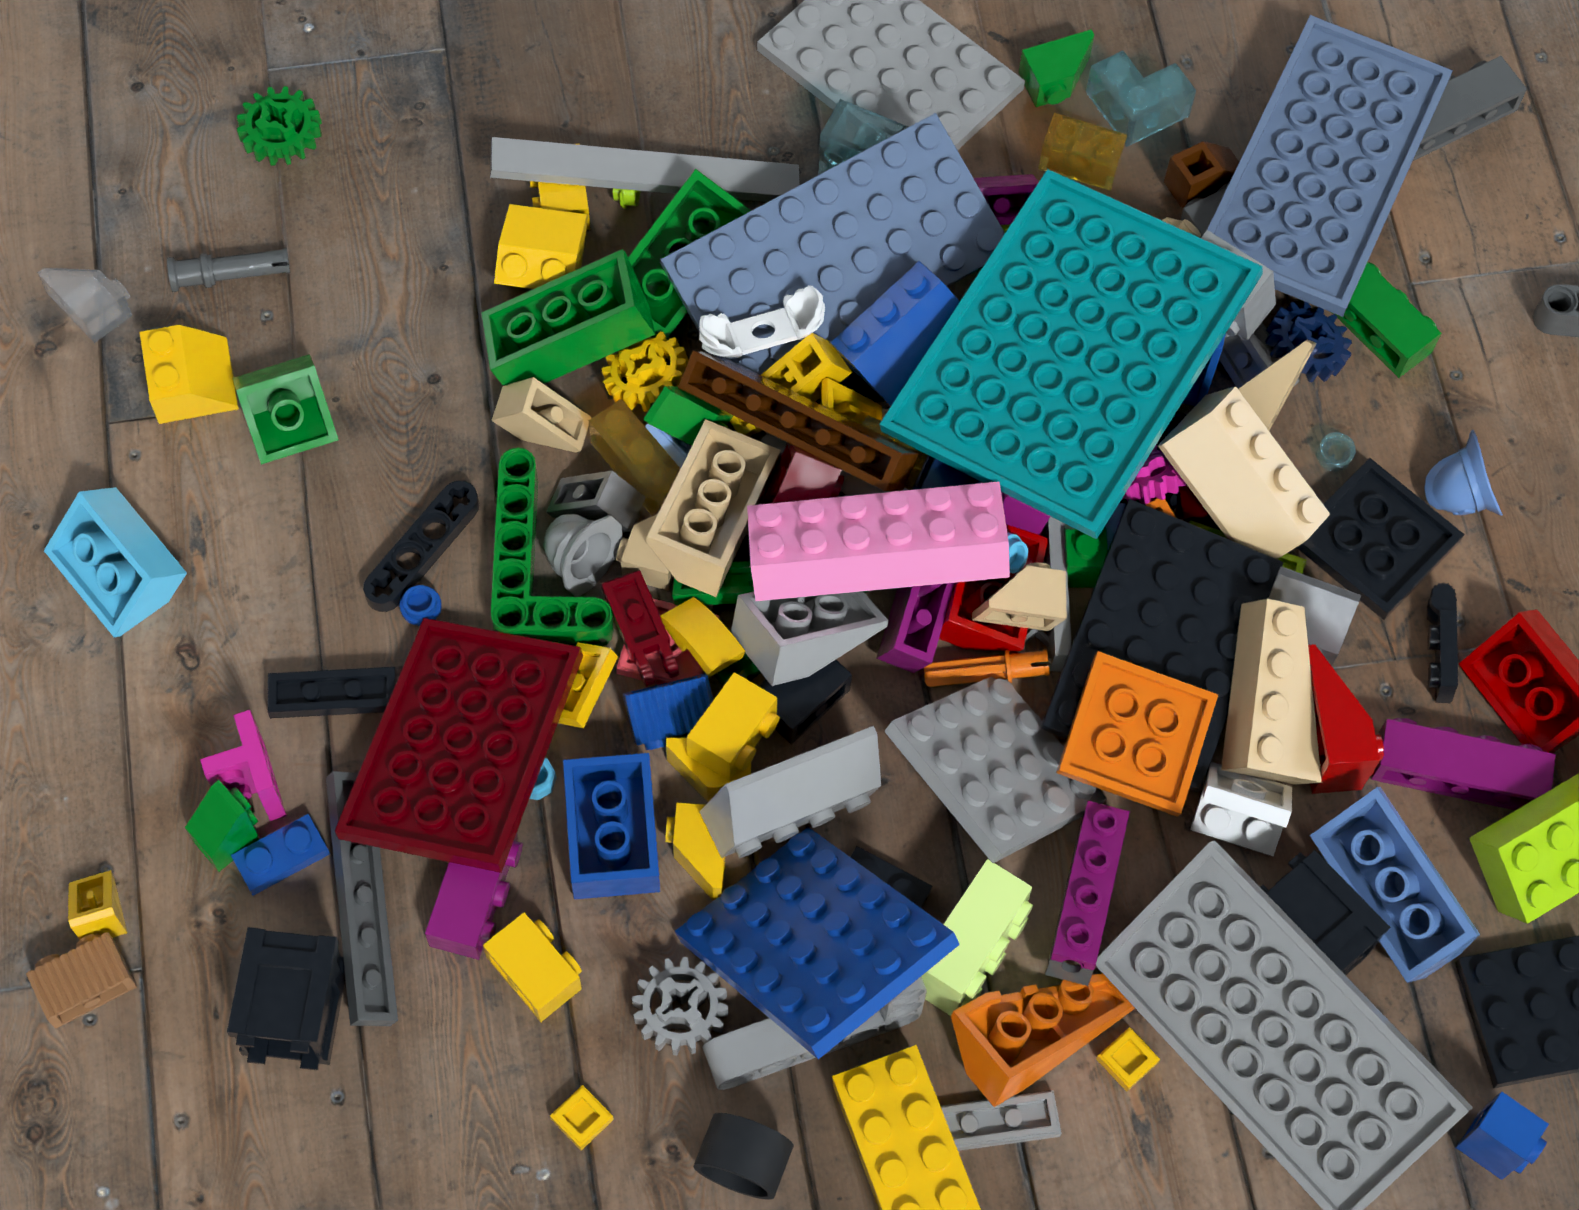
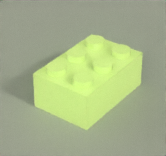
(982, 921)

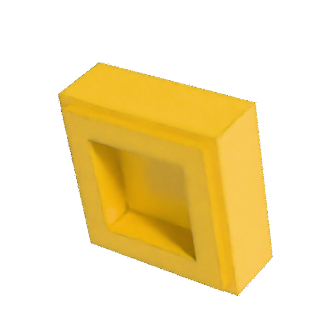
(1128, 1059)
(581, 1117)

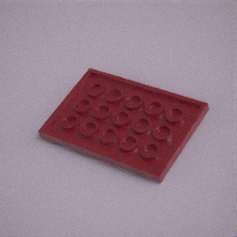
(460, 745)

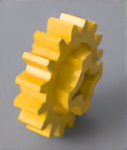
(645, 370)

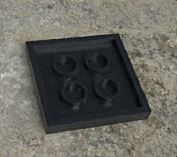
(1380, 538)
(1525, 1009)

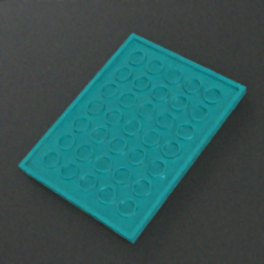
(1071, 352)

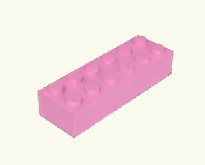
(878, 541)

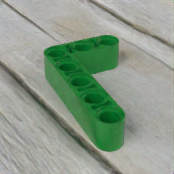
(519, 565)

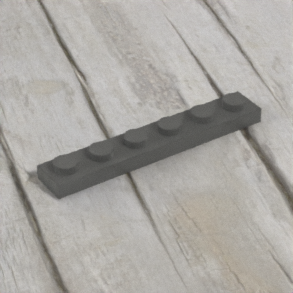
(361, 918)

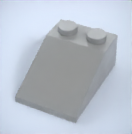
(803, 634)

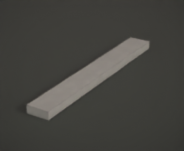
(636, 169)

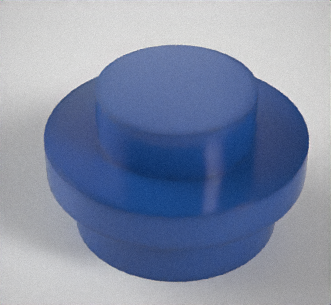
(420, 603)

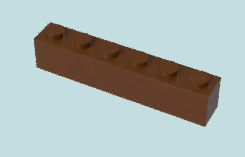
(799, 421)

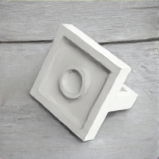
(1243, 809)

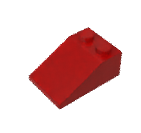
(1344, 731)

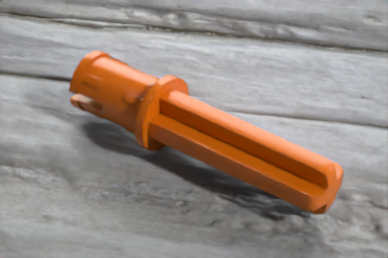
(979, 668)

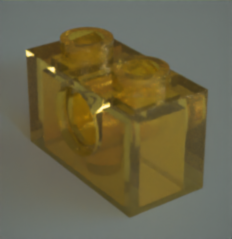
(1082, 151)

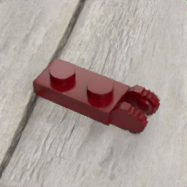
(639, 624)

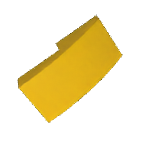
(704, 635)

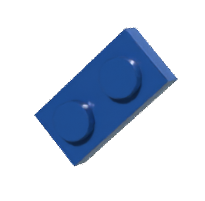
(280, 854)

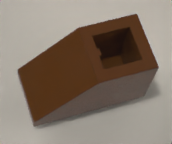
(1199, 171)

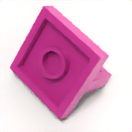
(247, 767)

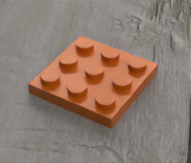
(1137, 734)

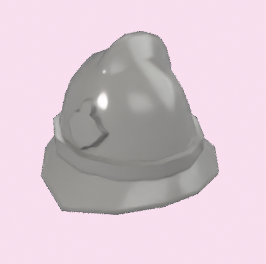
(582, 549)

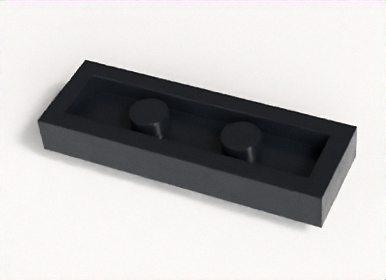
(330, 692)

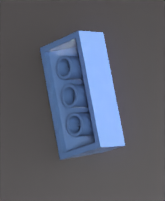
(1399, 882)

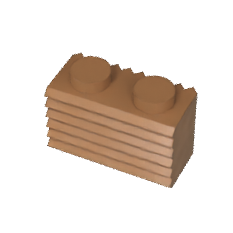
(80, 979)

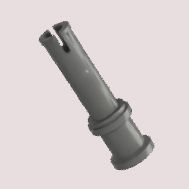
(208, 270)

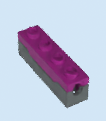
(1087, 893)

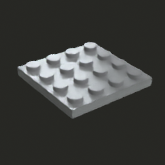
(992, 766)

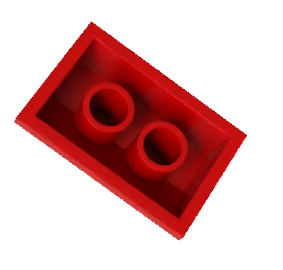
(968, 595)
(1529, 680)

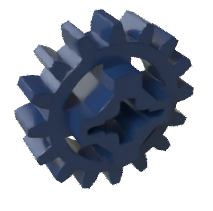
(1295, 325)

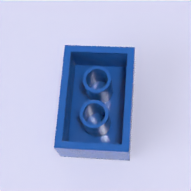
(611, 826)

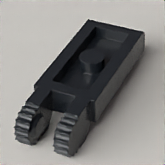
(1443, 639)

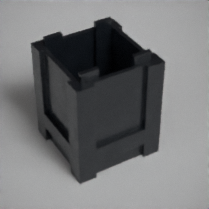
(1328, 911)
(287, 997)

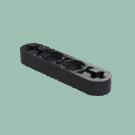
(416, 542)

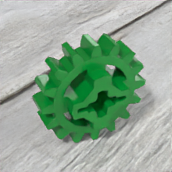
(279, 125)

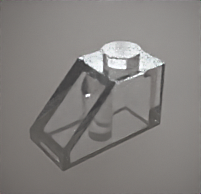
(88, 298)

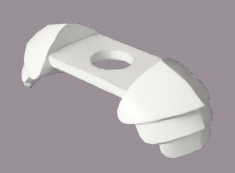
(797, 320)

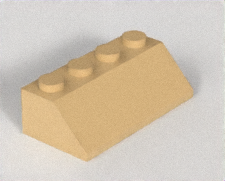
(1243, 475)
(708, 504)

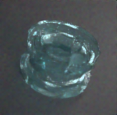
(1343, 442)

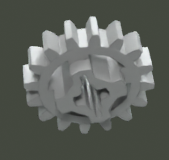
(670, 991)

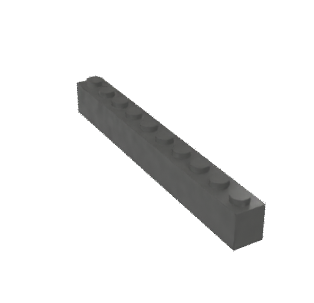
(1467, 104)

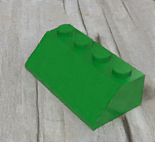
(690, 215)
(568, 322)

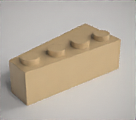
(1271, 697)

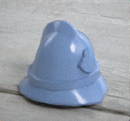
(1461, 482)

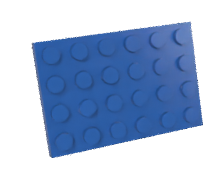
(816, 941)

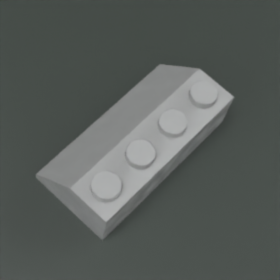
(794, 794)

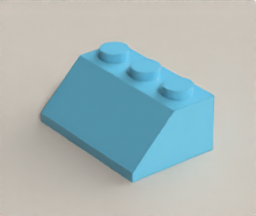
(114, 559)

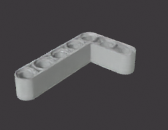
(768, 1048)

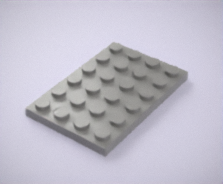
(893, 62)

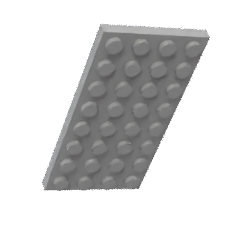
(1280, 1034)

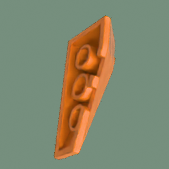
(1027, 1033)

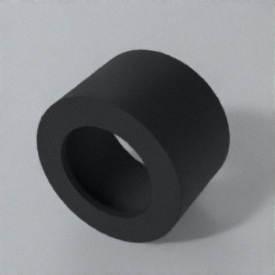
(743, 1156)

